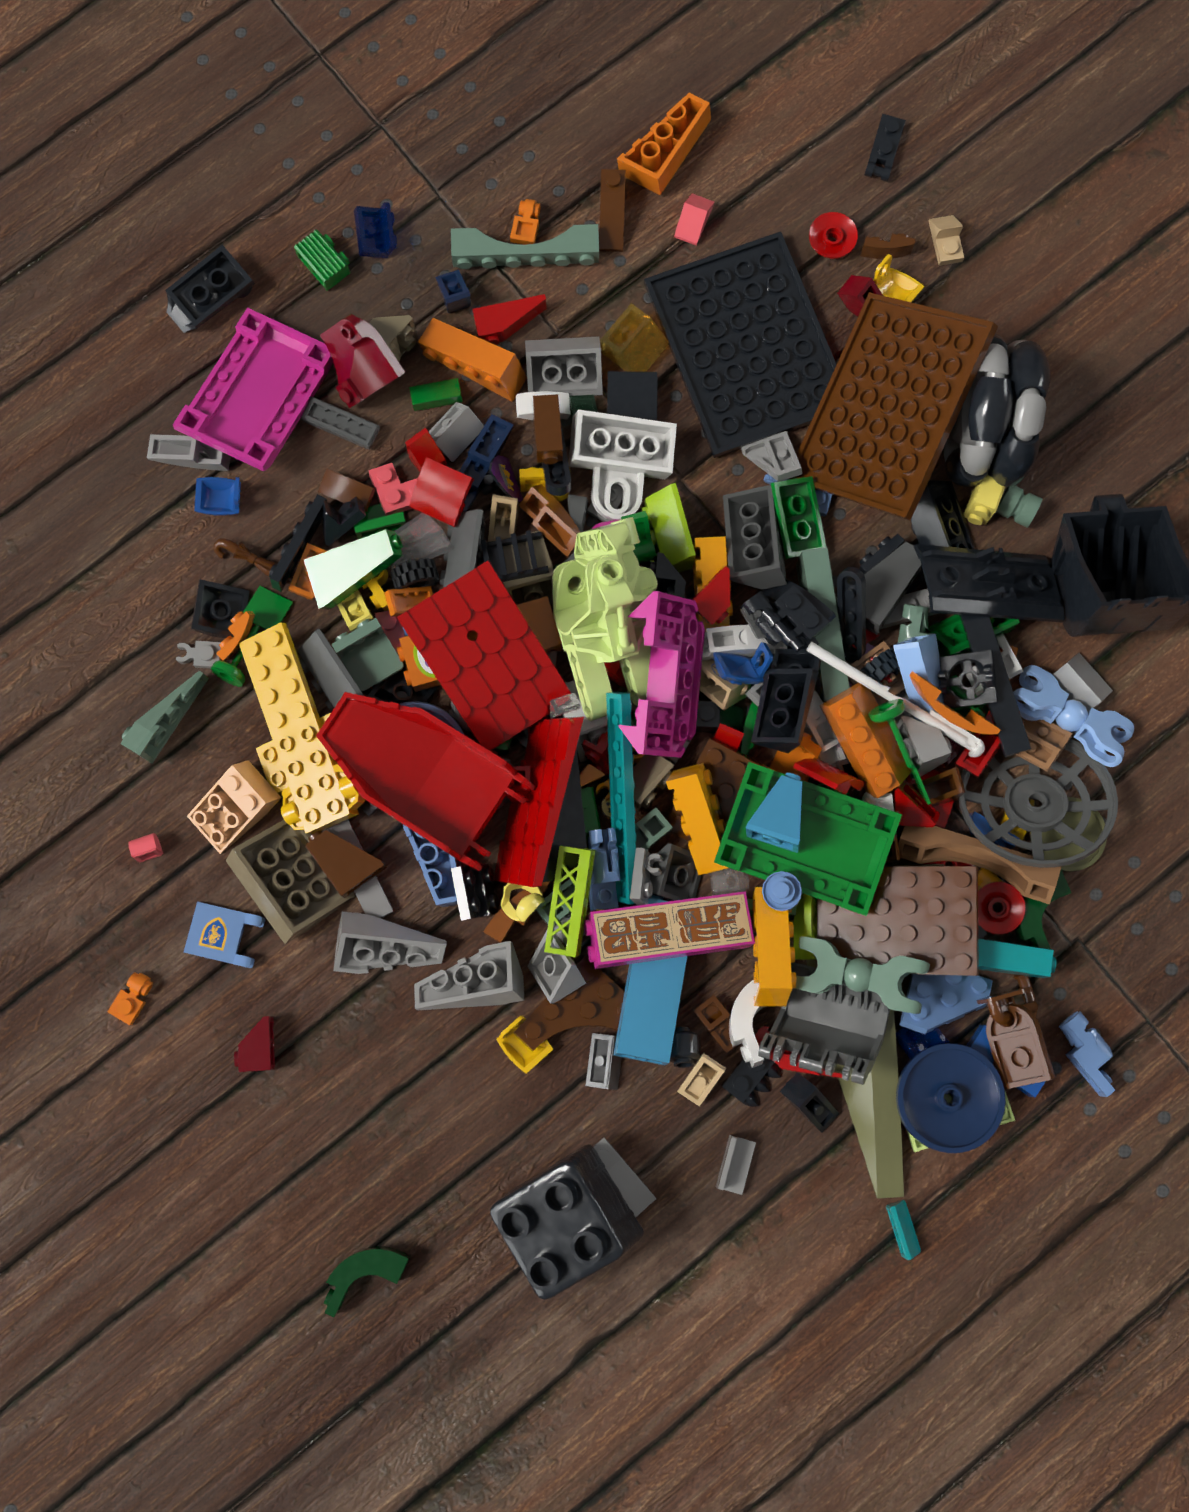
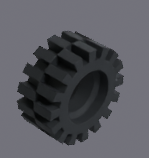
(415, 574)

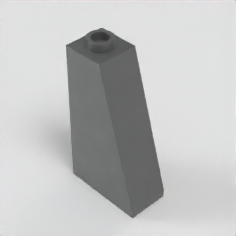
(888, 584)

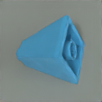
(779, 815)

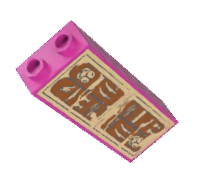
(669, 930)

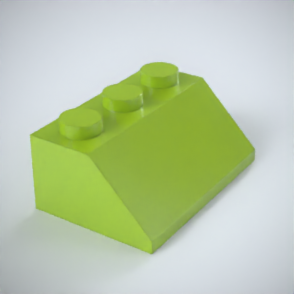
(670, 528)

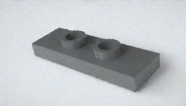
(340, 423)

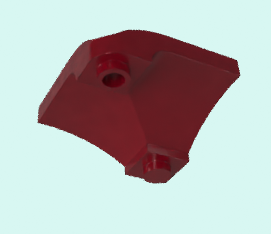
(360, 359)

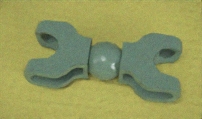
(860, 975)

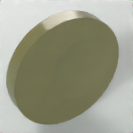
(1091, 832)

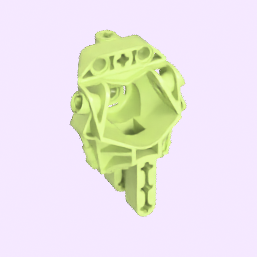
(595, 612)

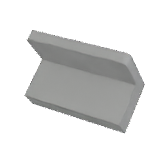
(456, 430)
(735, 1164)

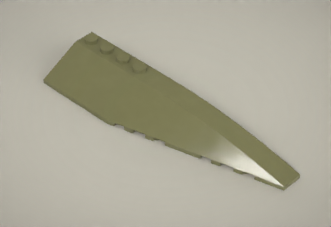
(876, 1116)

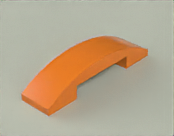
(972, 722)

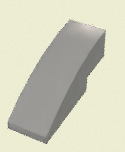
(186, 452)

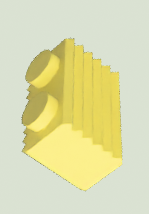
(983, 501)

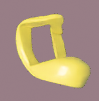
(525, 906)

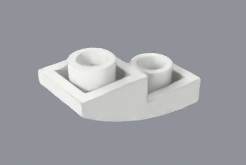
(524, 404)

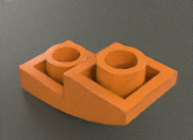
(240, 629)

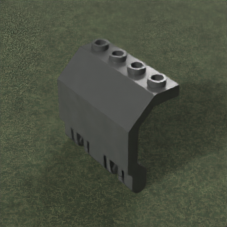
(829, 1030)

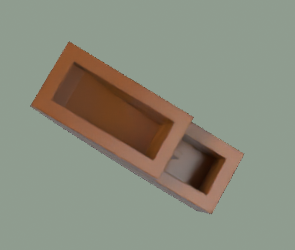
(551, 518)
(501, 924)

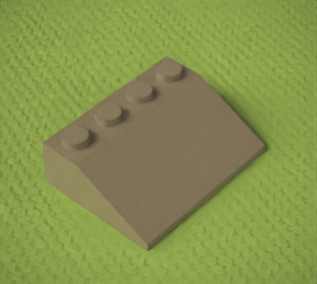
(285, 880)

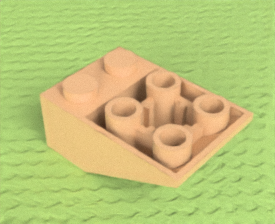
(233, 805)

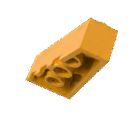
(709, 559)
(699, 816)
(773, 953)

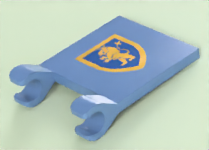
(218, 933)

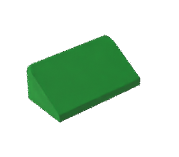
(435, 394)

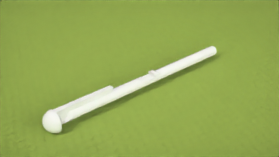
(932, 718)

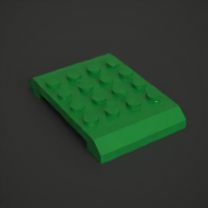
(839, 847)

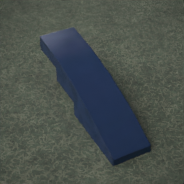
(484, 449)

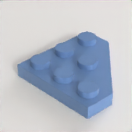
(943, 999)

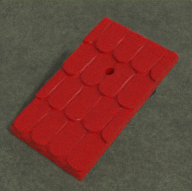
(502, 676)
(551, 811)

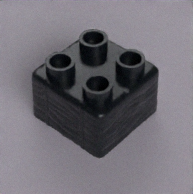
(566, 1223)

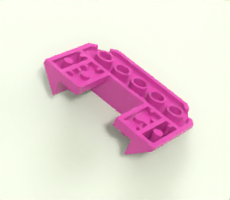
(674, 675)

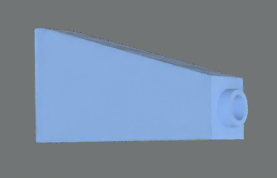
(922, 657)

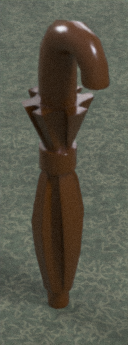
(242, 552)

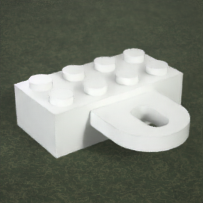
(620, 453)

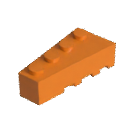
(474, 358)

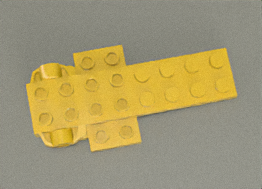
(295, 760)

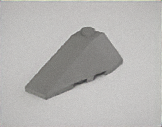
(375, 943)
(480, 980)

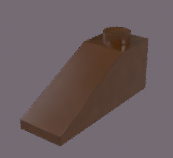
(612, 210)

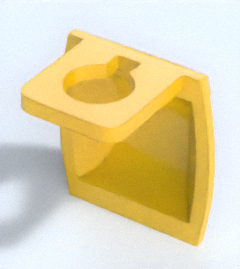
(896, 283)
(518, 1051)

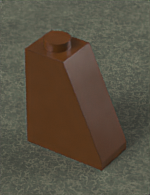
(547, 429)
(343, 862)

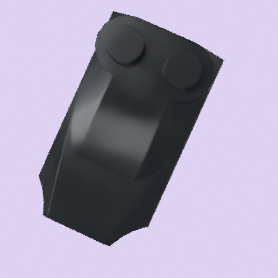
(207, 289)

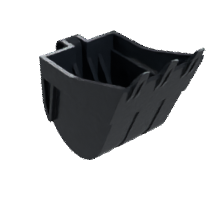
(1120, 569)

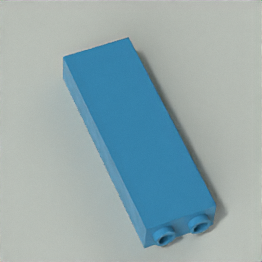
(650, 1008)

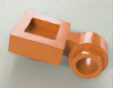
(526, 227)
(128, 1005)

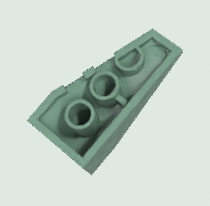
(156, 726)

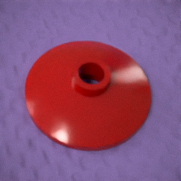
(837, 226)
(1012, 907)

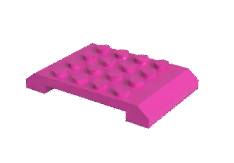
(256, 390)

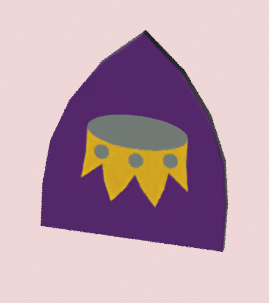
(501, 477)

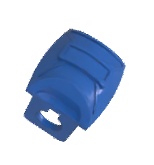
(217, 496)
(741, 669)

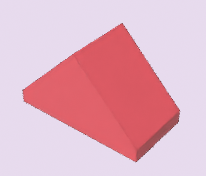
(693, 218)

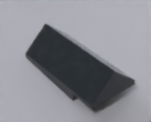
(786, 700)

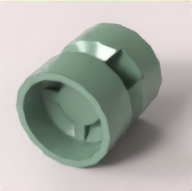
(1019, 506)

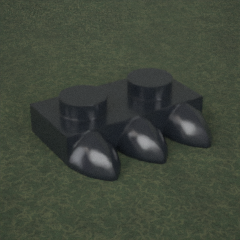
(746, 1079)

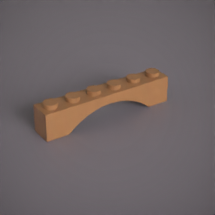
(940, 844)

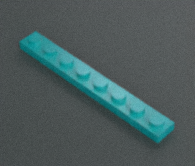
(621, 789)

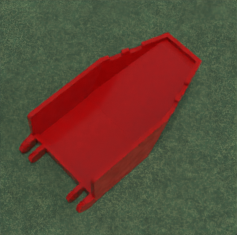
(420, 771)

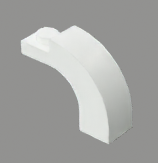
(741, 1024)

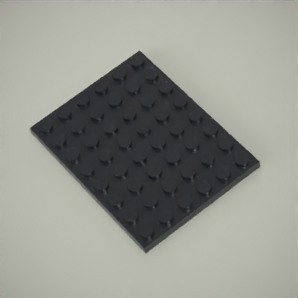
(744, 342)

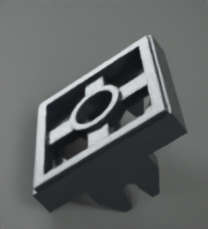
(947, 664)

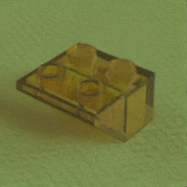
(633, 341)

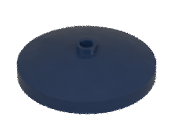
(975, 1101)

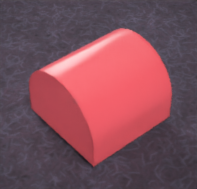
(145, 848)

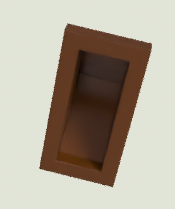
(943, 787)

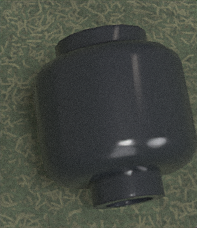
(685, 1048)

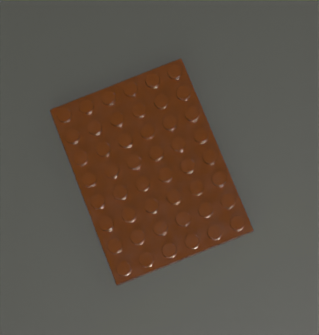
(893, 403)

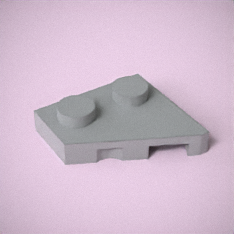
(774, 456)

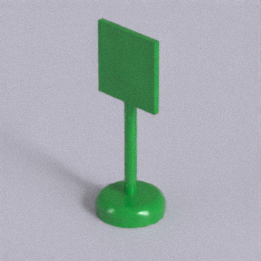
(268, 611)
(887, 712)

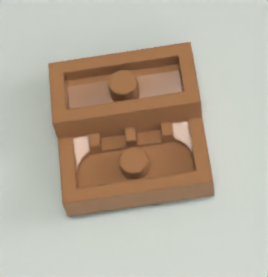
(1046, 743)

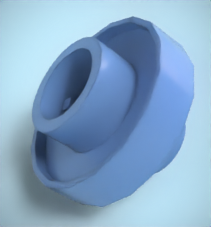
(782, 891)

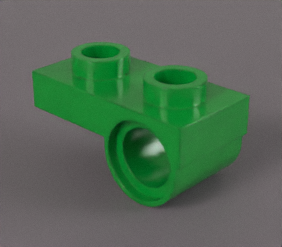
(645, 549)

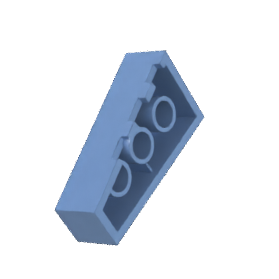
(436, 868)

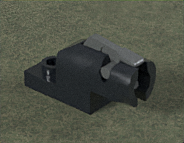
(752, 613)

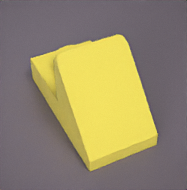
(354, 610)

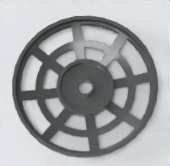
(1047, 816)

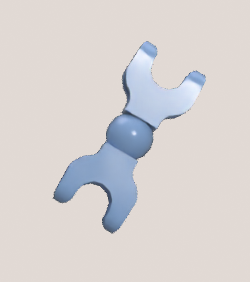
(1093, 728)

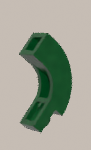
(1031, 925)
(377, 1261)

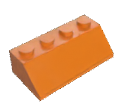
(867, 744)

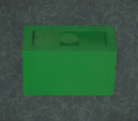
(377, 521)

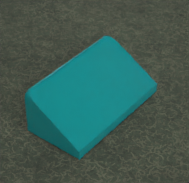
(903, 1229)

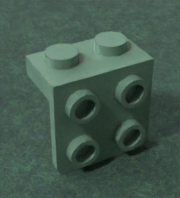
(367, 654)

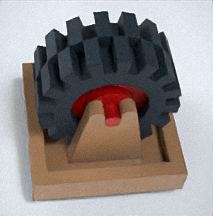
(883, 667)

